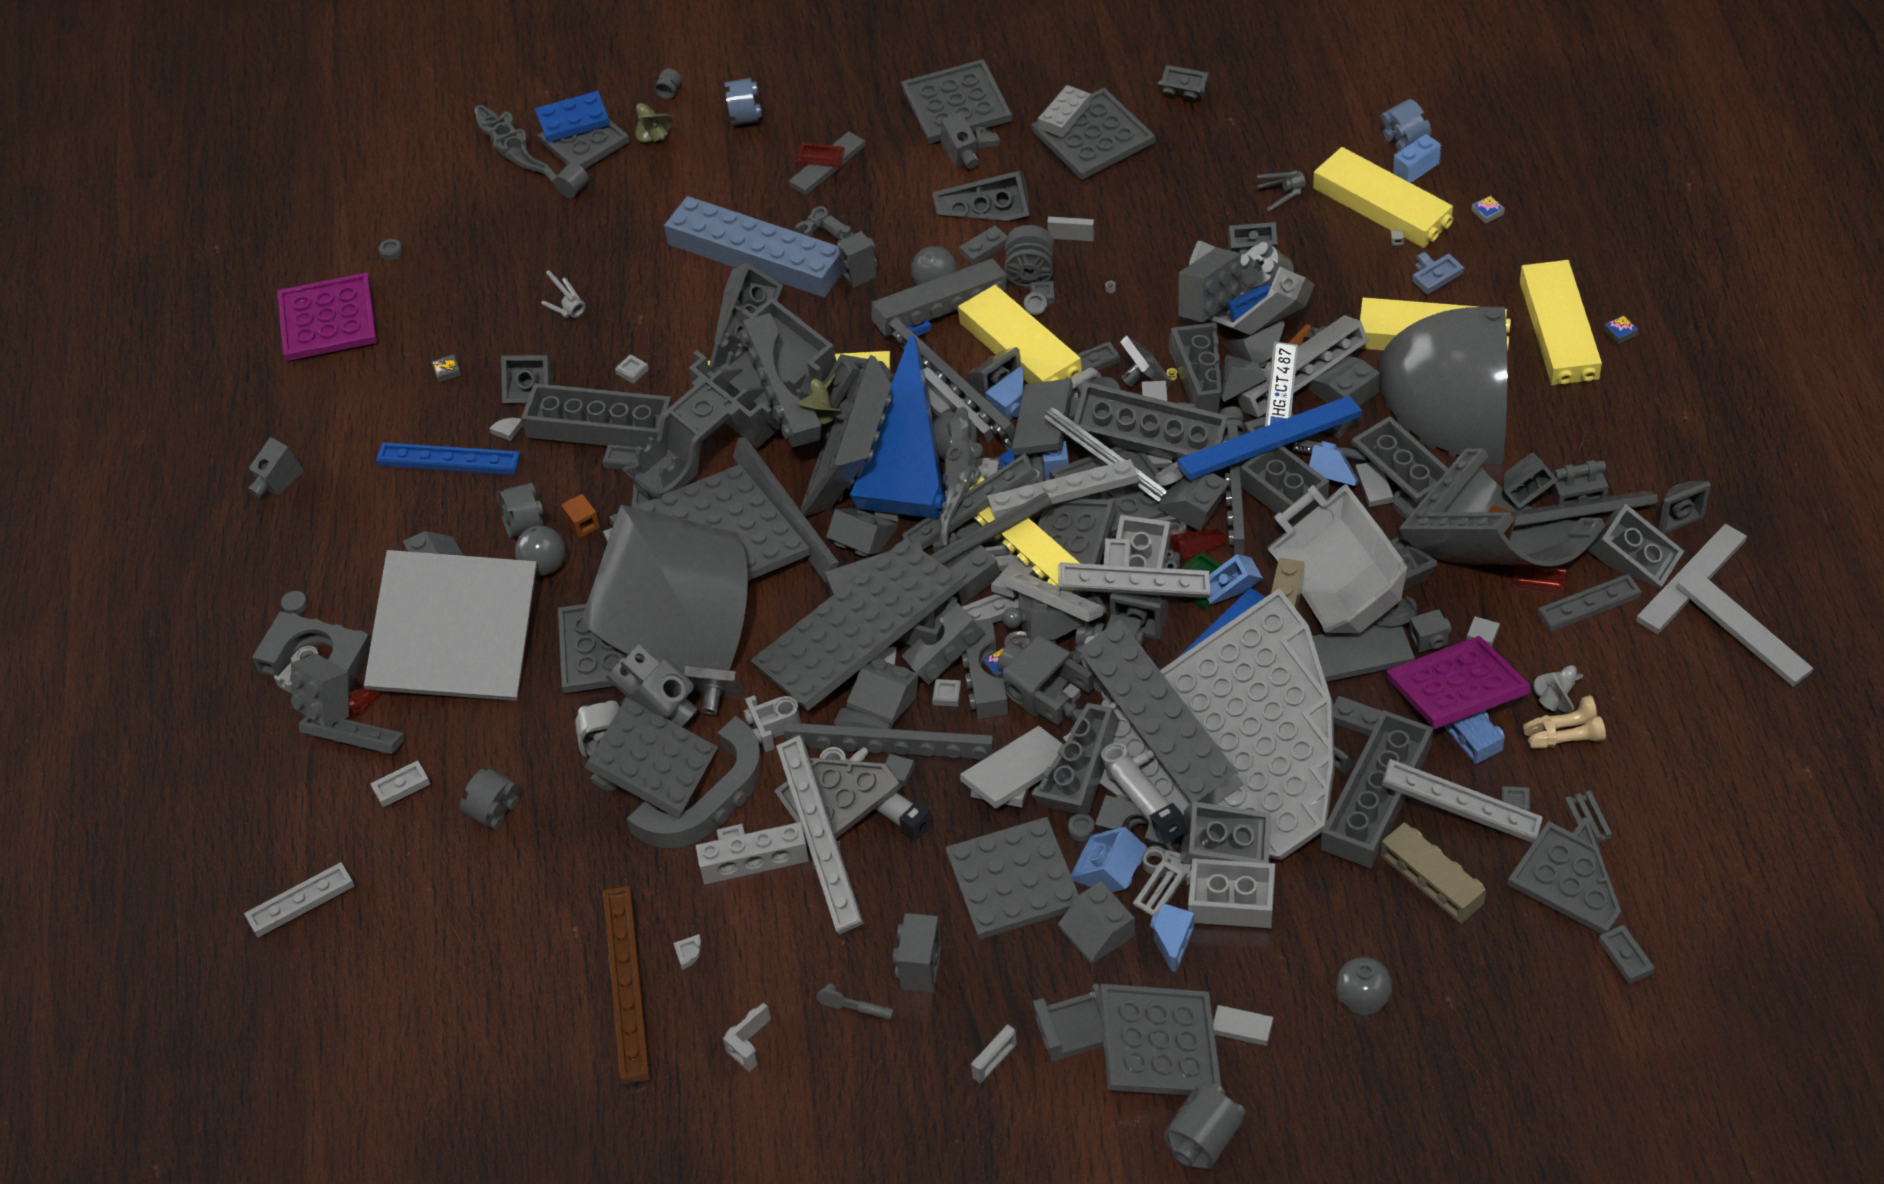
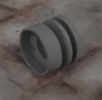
(1029, 255)

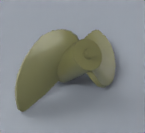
(651, 125)
(819, 400)

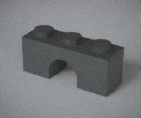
(958, 636)
(1121, 812)

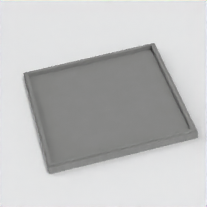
(451, 625)

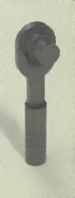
(831, 998)

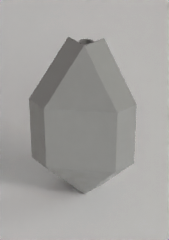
(1286, 295)

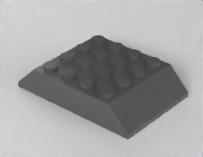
(848, 439)

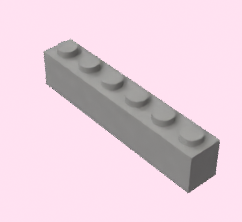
(1312, 360)

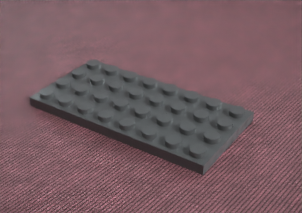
(857, 623)

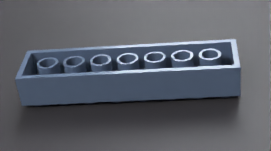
(767, 247)

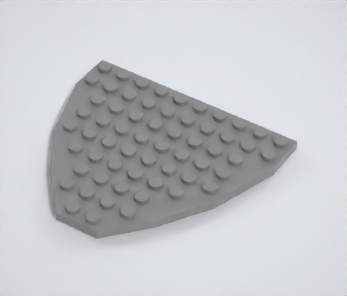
(1267, 711)

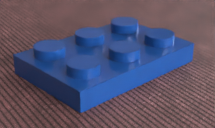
(572, 116)

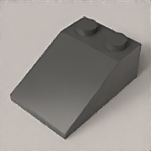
(1346, 378)
(1636, 547)
(1225, 834)

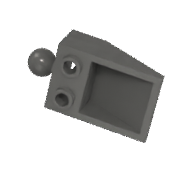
(1044, 620)

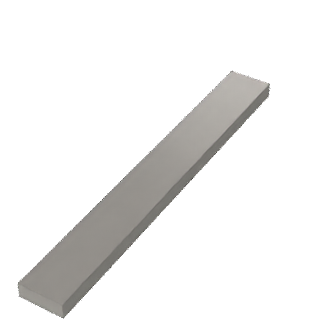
(820, 835)

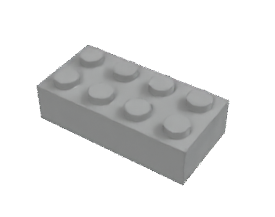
(1064, 111)

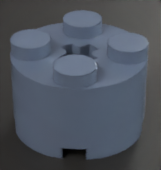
(742, 101)
(1405, 124)

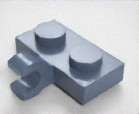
(1435, 274)

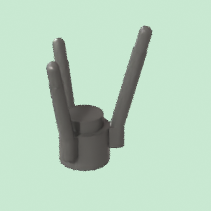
(1291, 181)

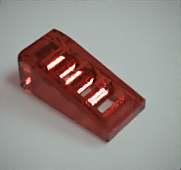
(1196, 542)

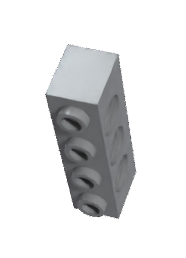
(752, 853)

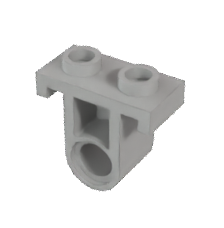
(770, 718)

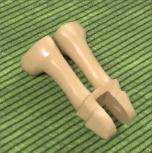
(1544, 733)

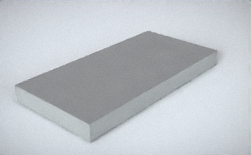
(1013, 767)

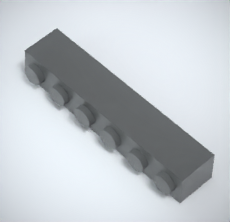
(937, 296)

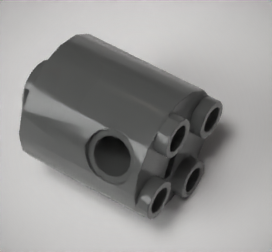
(1203, 1127)

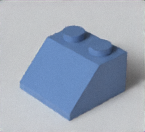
(1109, 859)

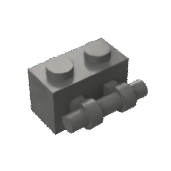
(1244, 237)
(856, 257)
(1579, 483)

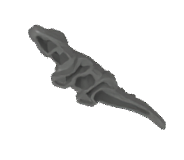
(509, 141)
(959, 468)

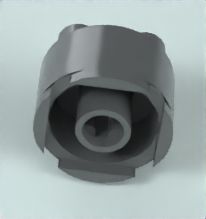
(1262, 264)
(519, 509)
(489, 797)

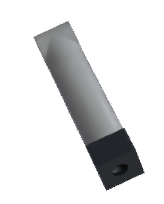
(1163, 816)
(911, 817)

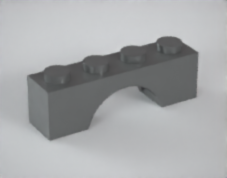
(988, 691)

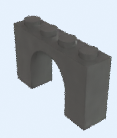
(293, 632)

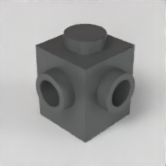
(1429, 630)

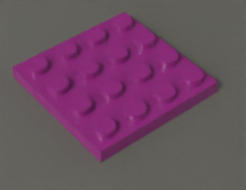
(326, 316)
(1458, 682)

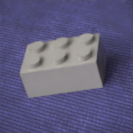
(1148, 541)
(1232, 892)

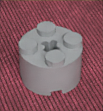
(593, 723)

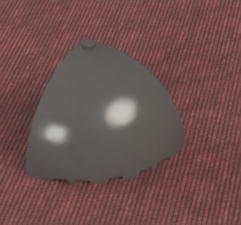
(1450, 380)

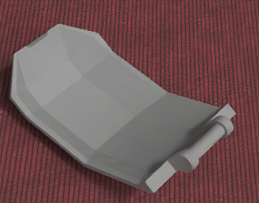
(1348, 558)

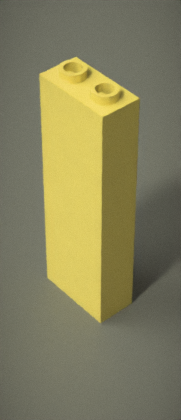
(1383, 197)
(1386, 318)
(1560, 322)
(1006, 325)

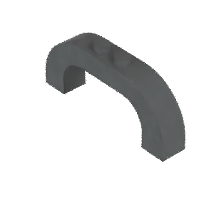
(716, 805)

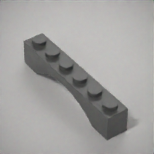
(798, 422)

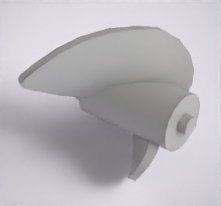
(1555, 687)

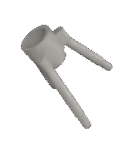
(572, 304)

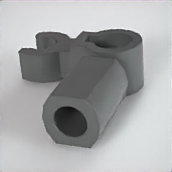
(820, 219)

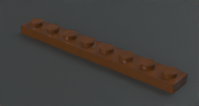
(626, 985)

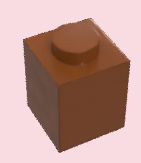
(580, 516)

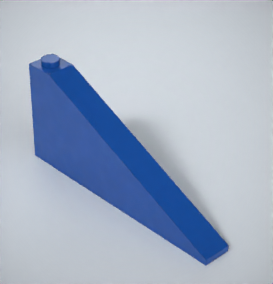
(905, 461)

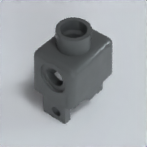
(1039, 674)
(655, 685)

